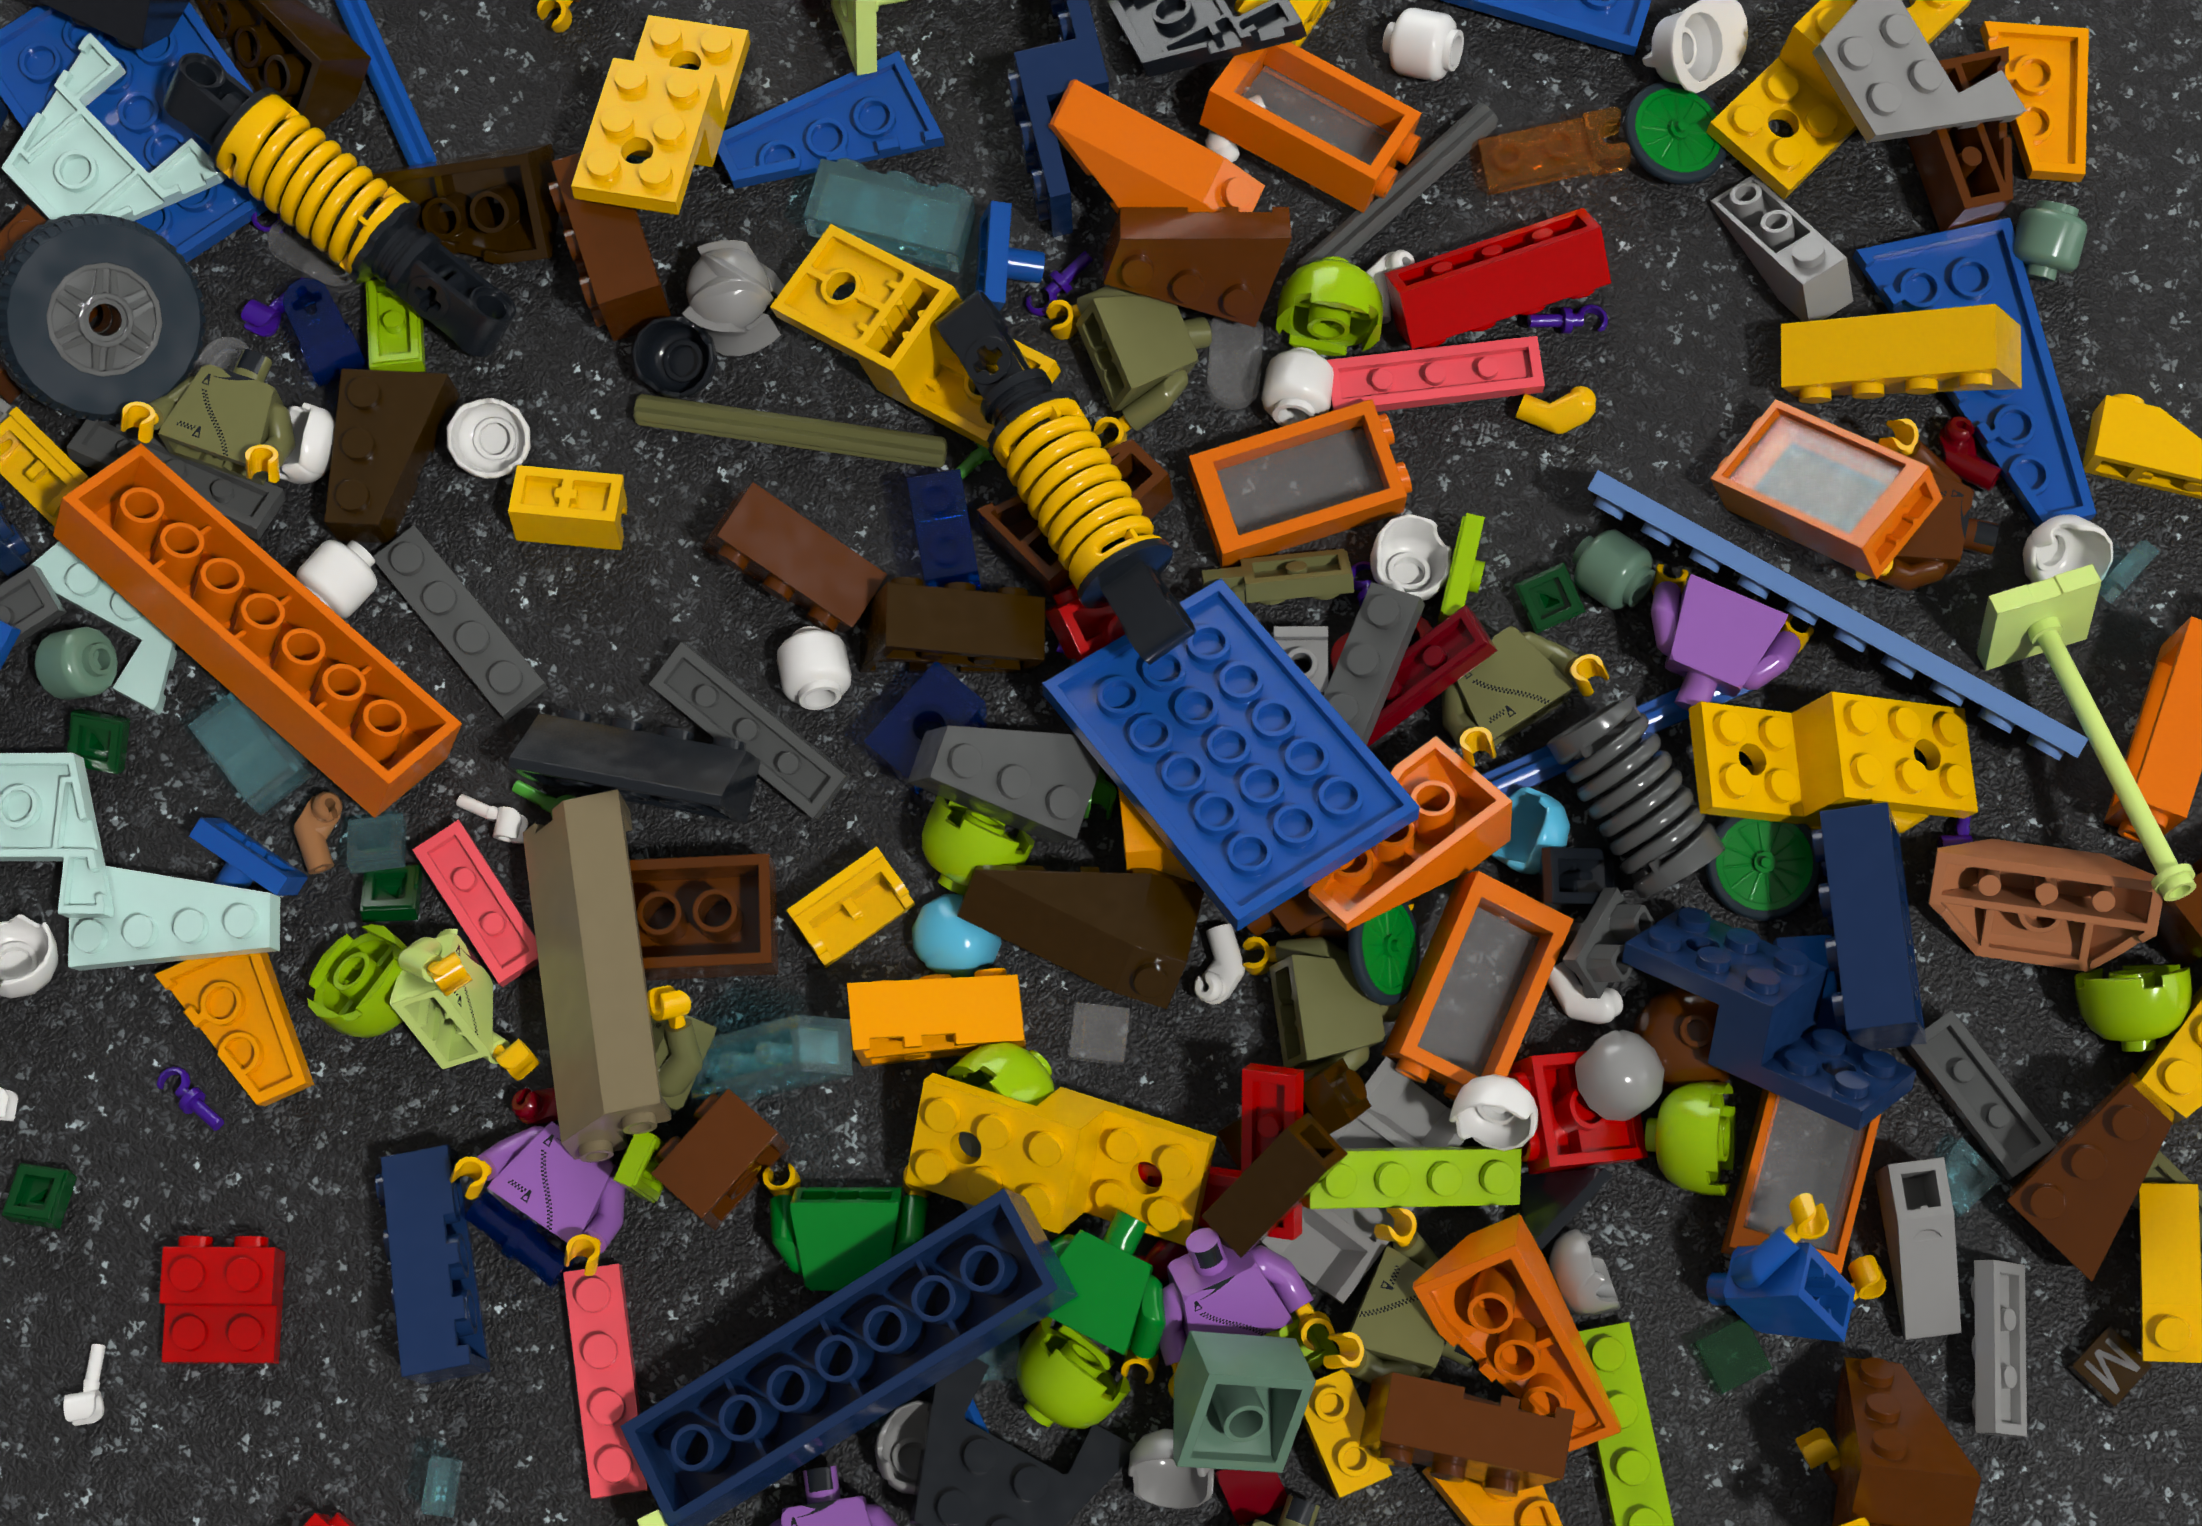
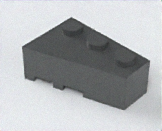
(1010, 775)

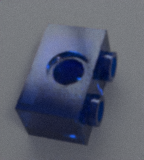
(943, 529)
(934, 697)

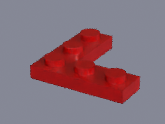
(1269, 1105)

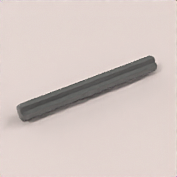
(1408, 185)

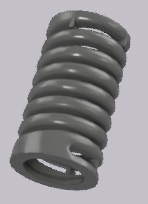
(1635, 757)

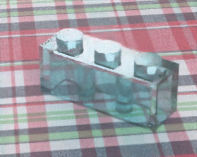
(892, 212)
(776, 1058)

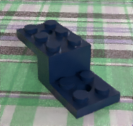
(1035, 95)
(1770, 1017)

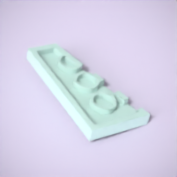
(173, 921)

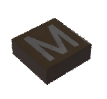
(2109, 1366)

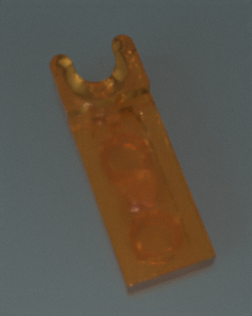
(1553, 152)

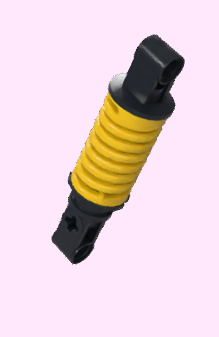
(334, 202)
(1068, 482)

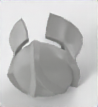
(729, 295)

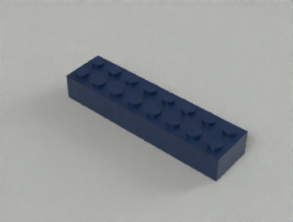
(848, 1360)

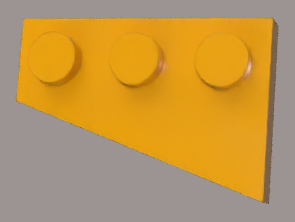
(2052, 82)
(245, 1019)

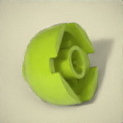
(1330, 307)
(961, 839)
(357, 982)
(2135, 1003)
(1006, 1071)
(1695, 1137)
(1067, 1378)

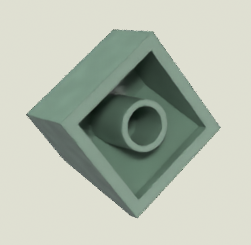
(1239, 1401)

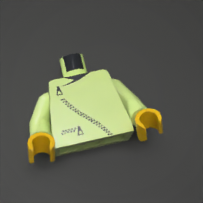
(450, 1005)

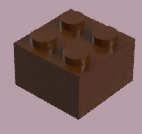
(719, 1157)

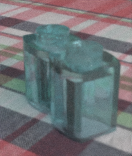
(250, 753)

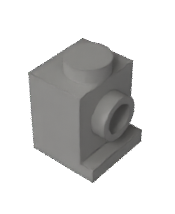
(1309, 645)

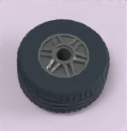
(147, 326)

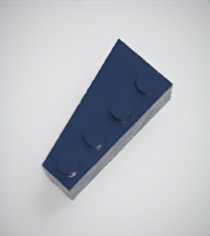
(431, 1267)

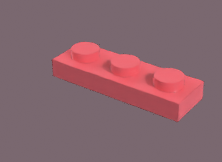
(479, 902)

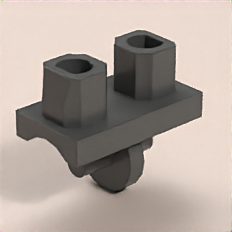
(1598, 944)

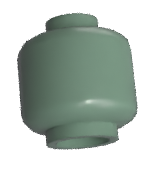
(2049, 239)
(1613, 569)
(76, 663)

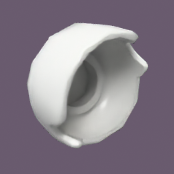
(488, 438)
(314, 444)
(2065, 545)
(1411, 556)
(26, 956)
(1495, 1112)

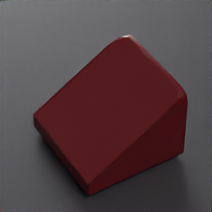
(1250, 1493)

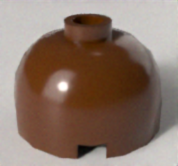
(1681, 1033)

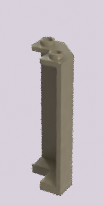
(593, 976)

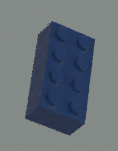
(1871, 927)

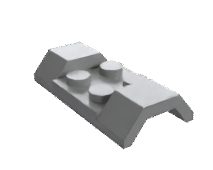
(1341, 1242)

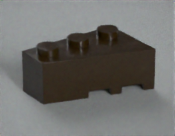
(379, 447)
(953, 627)

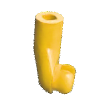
(1561, 414)

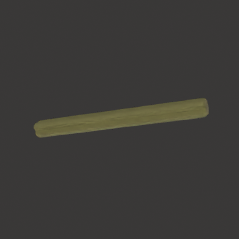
(790, 431)

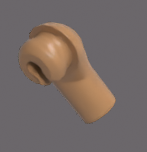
(314, 828)

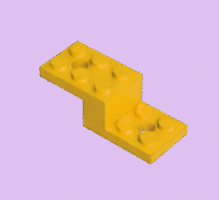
(1802, 96)
(661, 114)
(890, 328)
(1832, 757)
(1061, 1156)

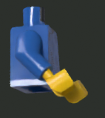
(1790, 1285)

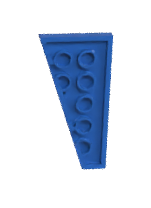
(2018, 428)

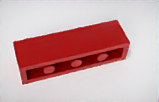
(1498, 279)

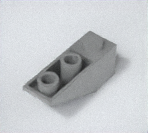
(1786, 250)
(1921, 1246)

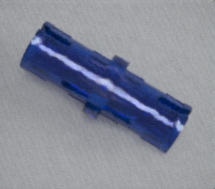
(518, 1239)

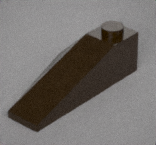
(293, 52)
(485, 202)
(1104, 926)

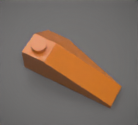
(1144, 160)
(1456, 829)
(1510, 1317)

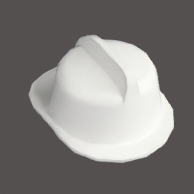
(1699, 44)

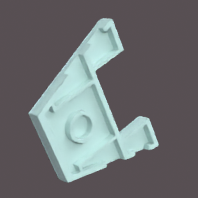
(78, 167)
(149, 666)
(52, 818)

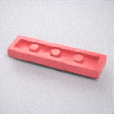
(1439, 375)
(604, 1378)

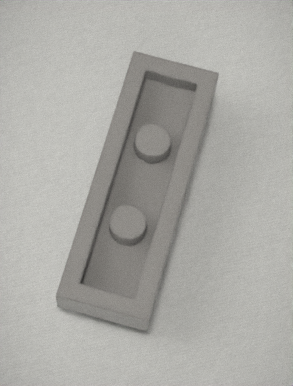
(1999, 1348)

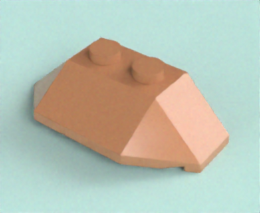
(2043, 903)

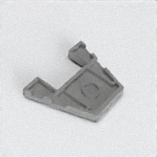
(1897, 83)

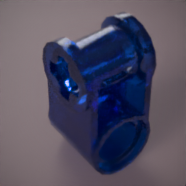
(324, 336)

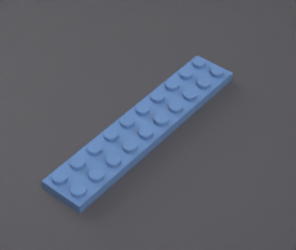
(1852, 626)

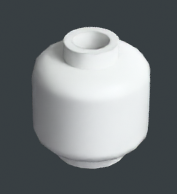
(1423, 44)
(1297, 386)
(339, 576)
(814, 668)

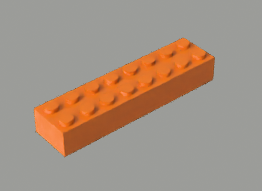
(256, 629)

